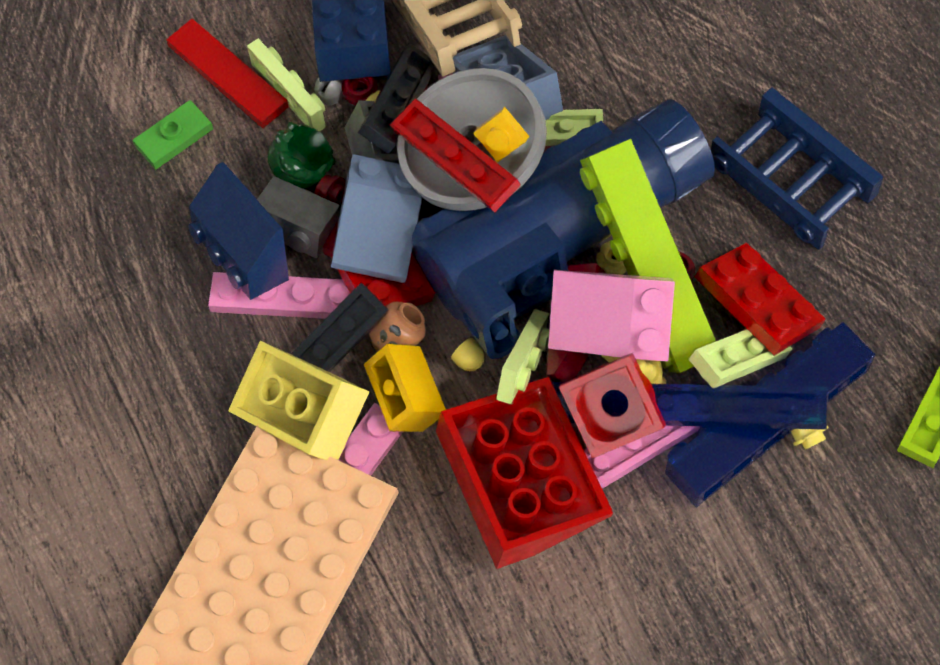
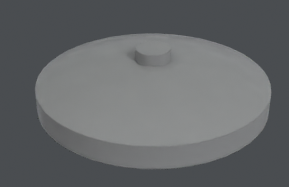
(465, 103)

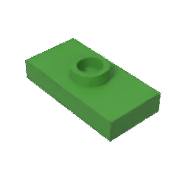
(173, 134)

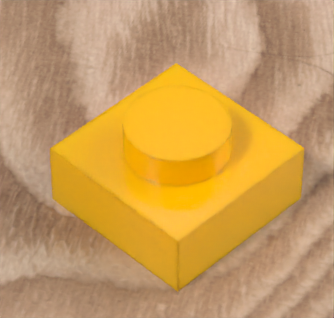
(501, 134)

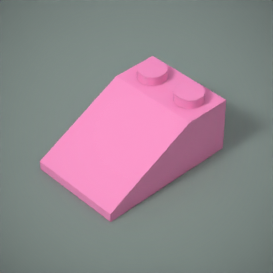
(611, 314)

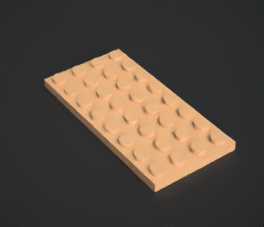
(266, 561)

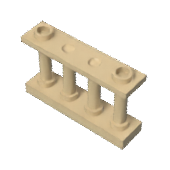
(442, 48)

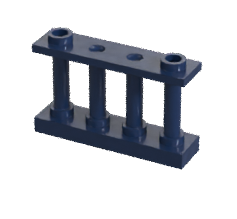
(802, 136)

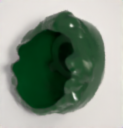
(300, 155)

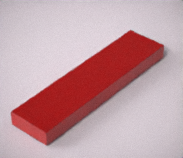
(227, 73)
(455, 155)

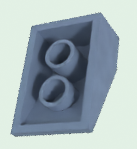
(519, 62)
(376, 220)

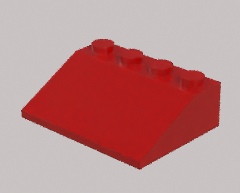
(522, 472)

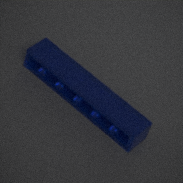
(724, 452)

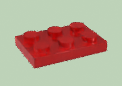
(760, 298)

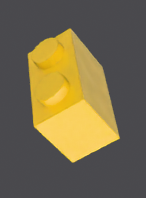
(404, 388)

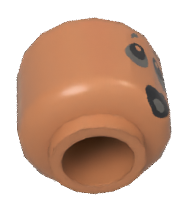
(399, 326)

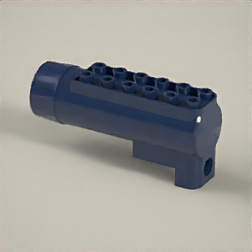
(503, 262)

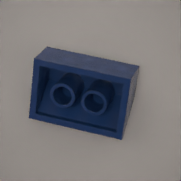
(238, 233)

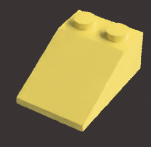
(298, 402)

